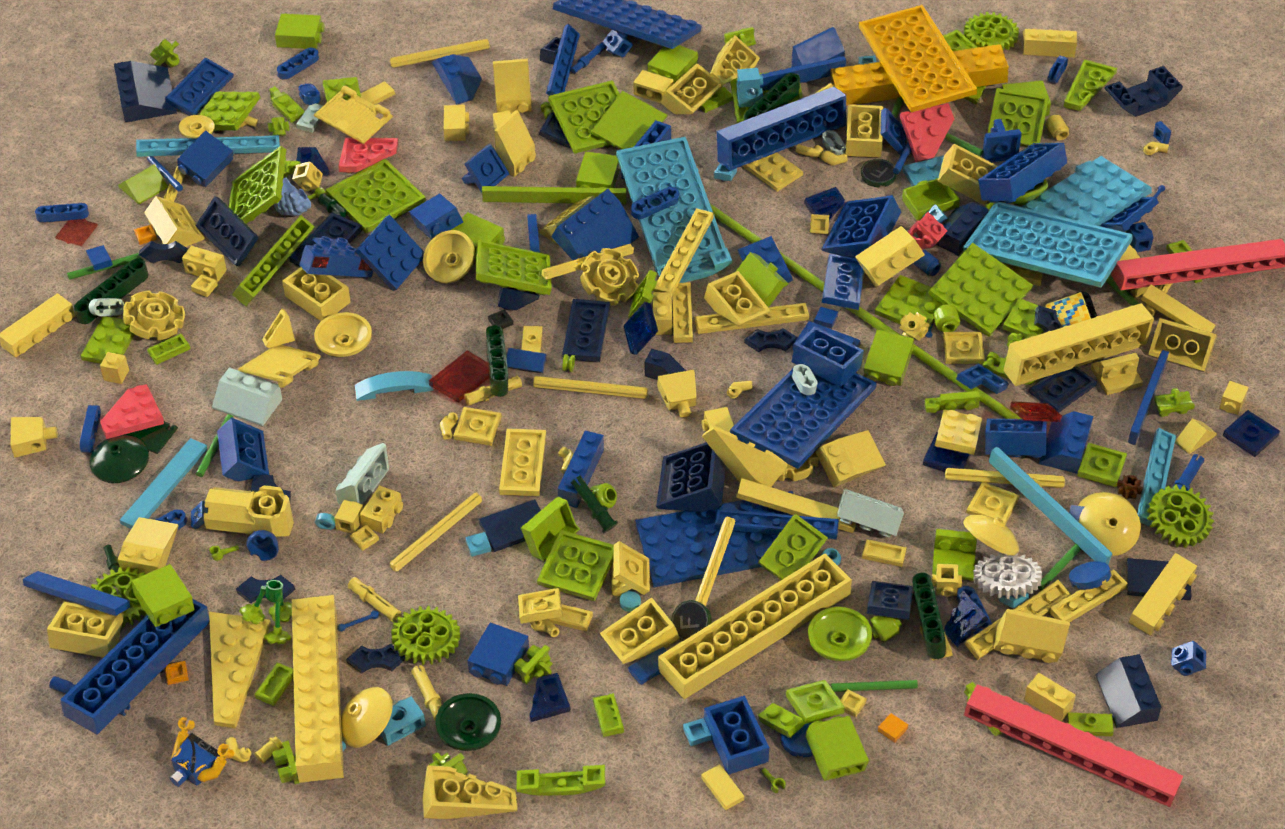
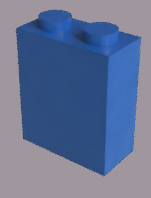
(205, 159)
(436, 216)
(497, 654)

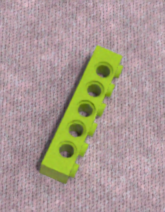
(273, 260)

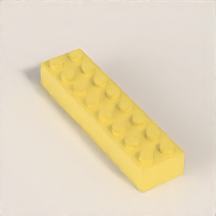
(1078, 344)

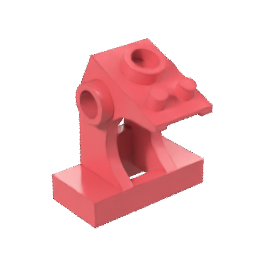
(928, 231)

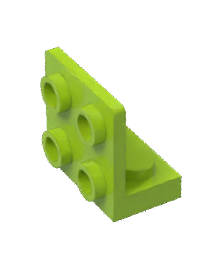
(955, 549)

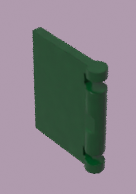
(156, 436)

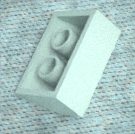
(246, 396)
(364, 476)
(869, 513)

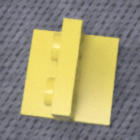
(1118, 373)
(629, 570)

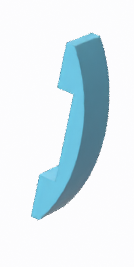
(706, 267)
(393, 382)

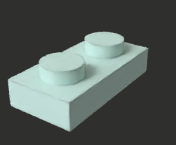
(308, 121)

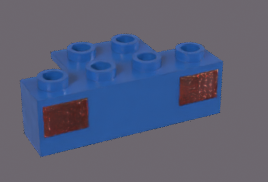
(333, 258)

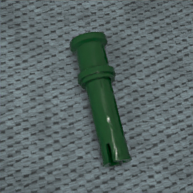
(599, 512)

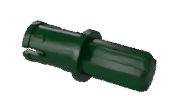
(331, 205)

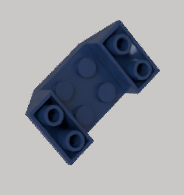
(1147, 96)

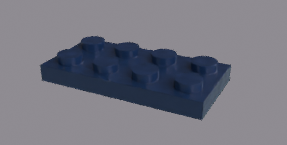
(332, 227)
(227, 231)
(586, 329)

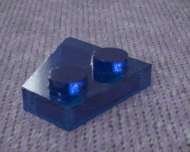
(311, 154)
(549, 698)

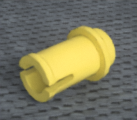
(266, 751)

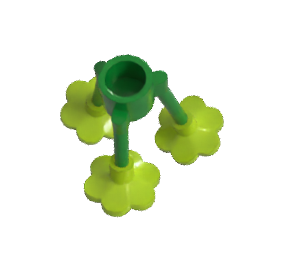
(280, 611)

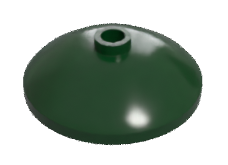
(119, 458)
(467, 712)

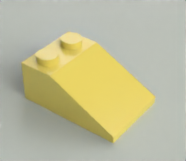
(512, 85)
(514, 144)
(735, 299)
(850, 458)
(147, 545)
(640, 632)

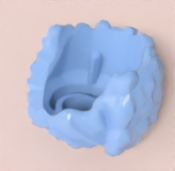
(293, 201)

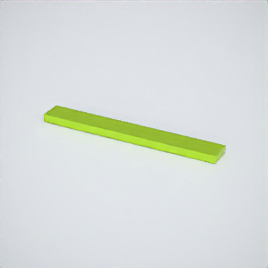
(546, 194)

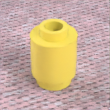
(1057, 127)

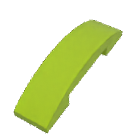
(561, 783)

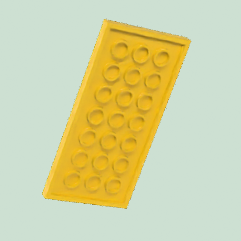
(917, 58)

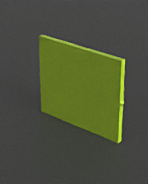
(626, 121)

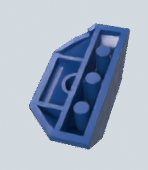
(458, 76)

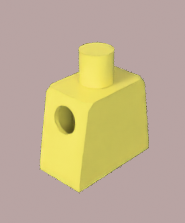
(678, 391)
(30, 435)

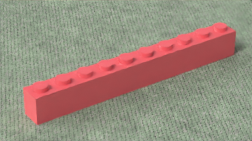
(1199, 264)
(1073, 745)

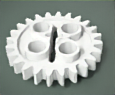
(1007, 575)

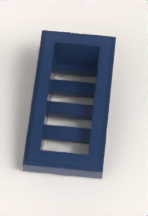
(549, 51)

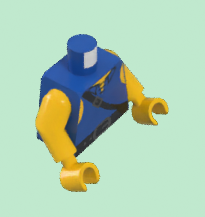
(195, 758)

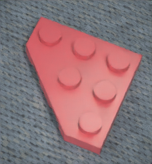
(927, 130)
(359, 156)
(132, 413)

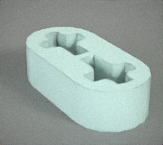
(837, 142)
(107, 311)
(804, 379)

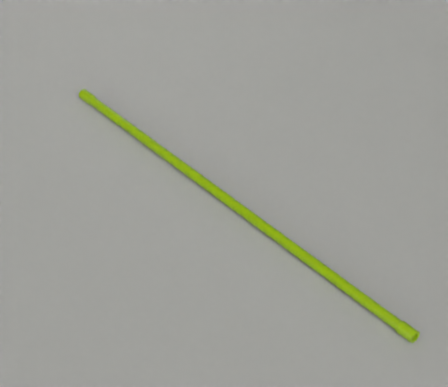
(868, 318)

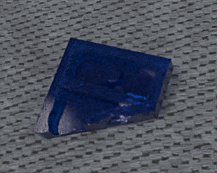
(825, 202)
(964, 620)

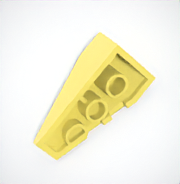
(732, 57)
(744, 459)
(456, 795)

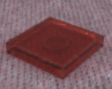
(1035, 411)

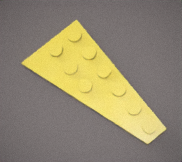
(234, 658)

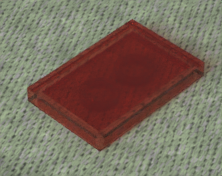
(461, 376)

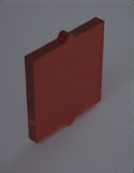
(76, 231)

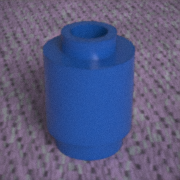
(928, 264)

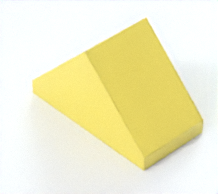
(280, 331)
(1194, 436)

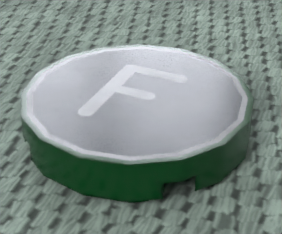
(878, 173)
(690, 618)

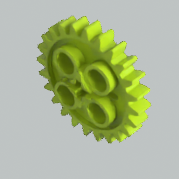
(991, 30)
(1180, 516)
(123, 583)
(425, 635)

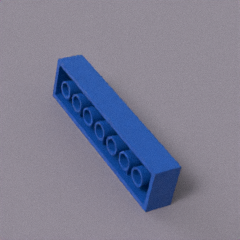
(781, 128)
(130, 668)

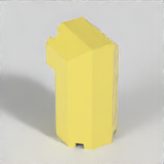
(249, 511)

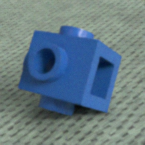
(614, 43)
(1141, 236)
(1188, 658)

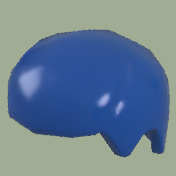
(263, 544)

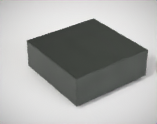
(501, 319)

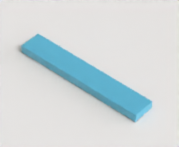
(1156, 471)
(164, 482)

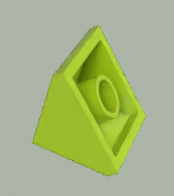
(144, 184)

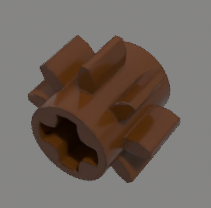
(1129, 487)

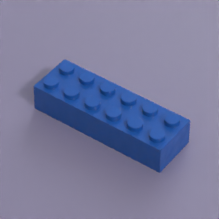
(1022, 172)

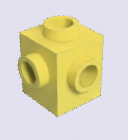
(307, 176)
(920, 328)
(947, 580)

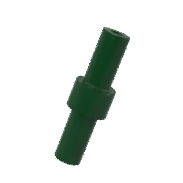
(112, 560)

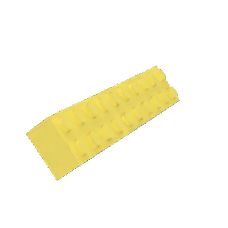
(754, 626)
(316, 689)

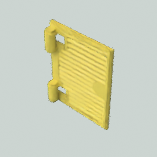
(353, 116)
(282, 361)

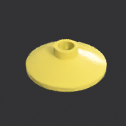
(195, 125)

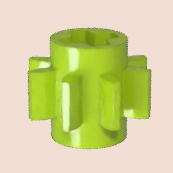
(278, 126)

